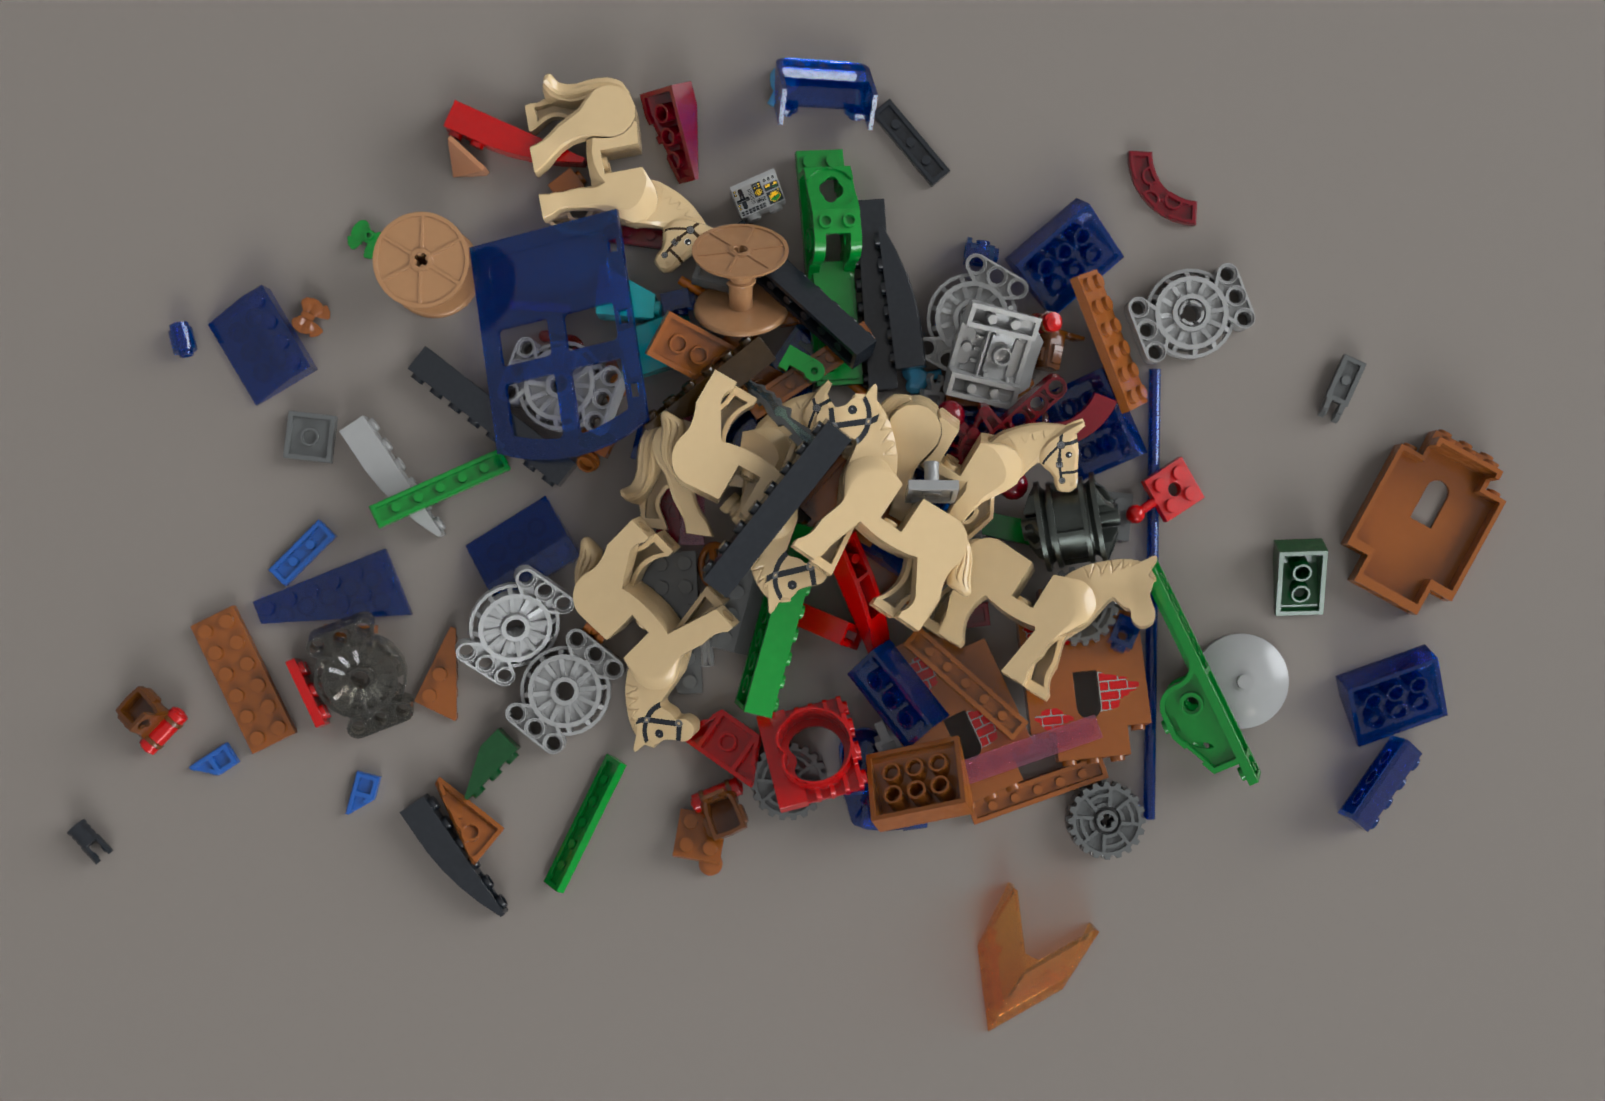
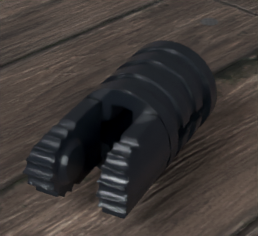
(85, 837)

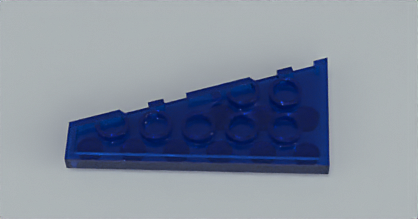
(355, 587)

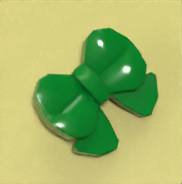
(360, 233)

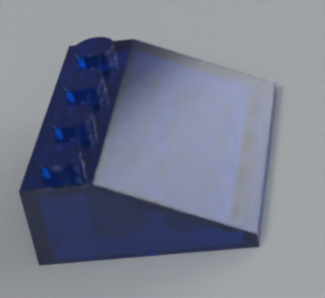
(1061, 250)
(262, 345)
(1113, 441)
(527, 538)
(1392, 694)

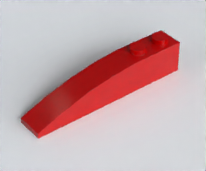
(498, 136)

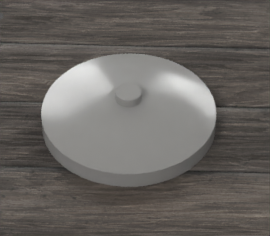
(1249, 676)

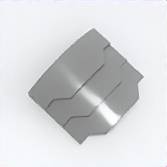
(993, 355)

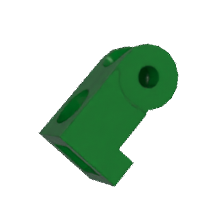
(802, 363)

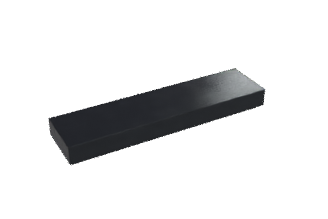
(911, 143)

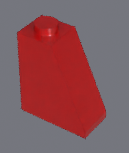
(830, 627)

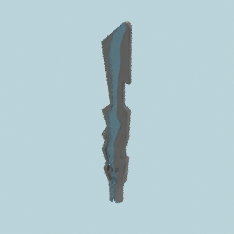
(778, 413)

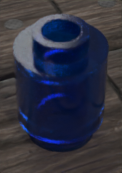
(182, 339)

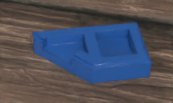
(217, 761)
(363, 790)

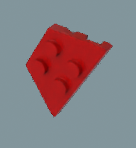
(729, 745)

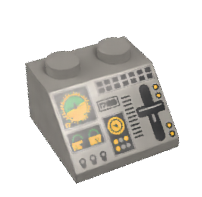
(758, 196)

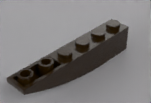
(737, 364)

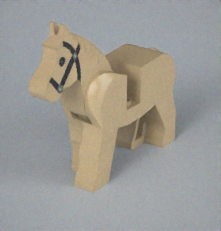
(707, 465)
(927, 539)
(612, 595)

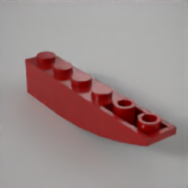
(858, 589)

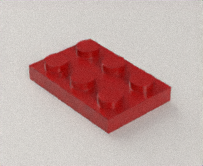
(299, 671)

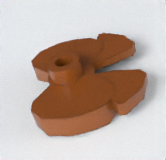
(311, 309)

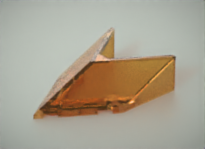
(1013, 978)

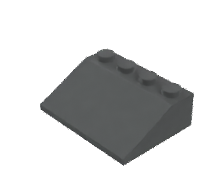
(745, 606)

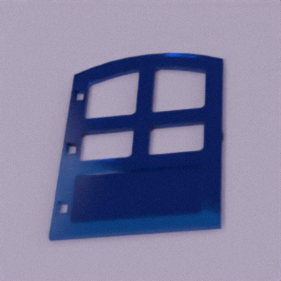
(546, 278)

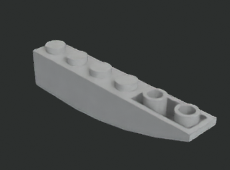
(385, 469)

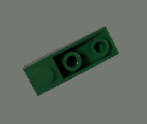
(491, 757)

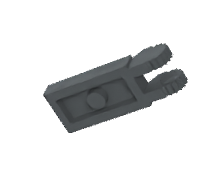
(1342, 386)

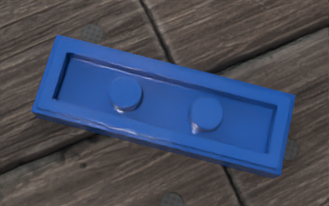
(302, 552)

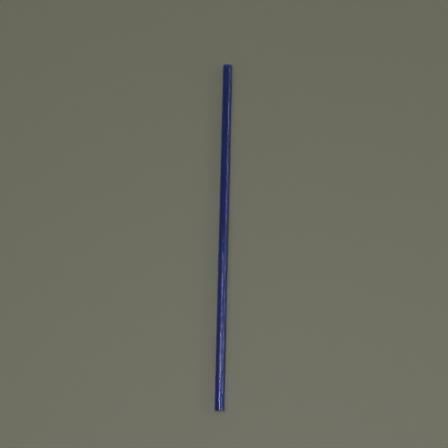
(1152, 632)

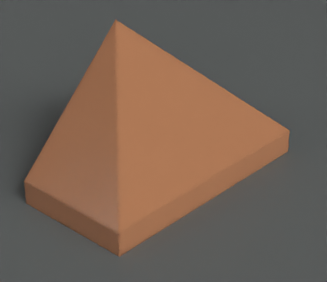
(463, 162)

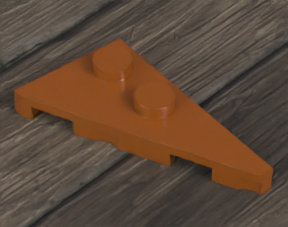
(439, 687)
(472, 824)

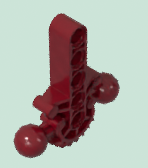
(969, 433)

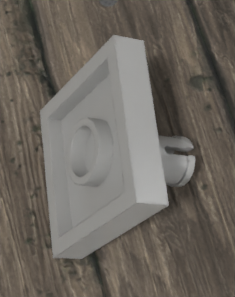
(931, 487)

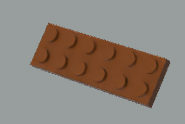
(1109, 340)
(692, 349)
(243, 679)

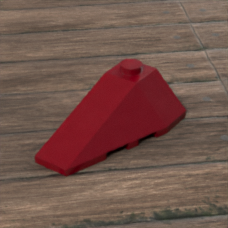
(675, 120)

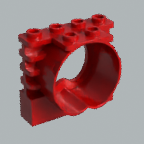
(776, 737)

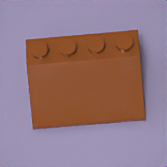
(918, 784)

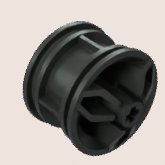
(1071, 523)

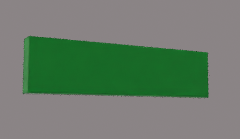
(1005, 528)

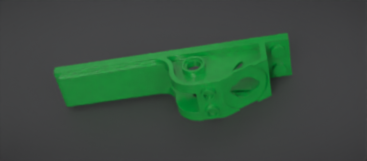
(825, 218)
(1211, 717)

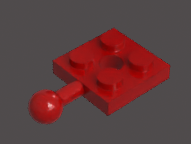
(1157, 489)

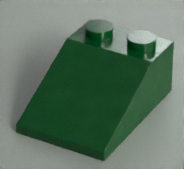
(1299, 576)

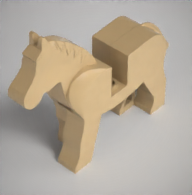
(1060, 612)

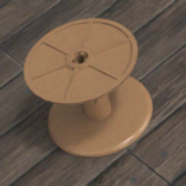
(741, 256)
(425, 264)

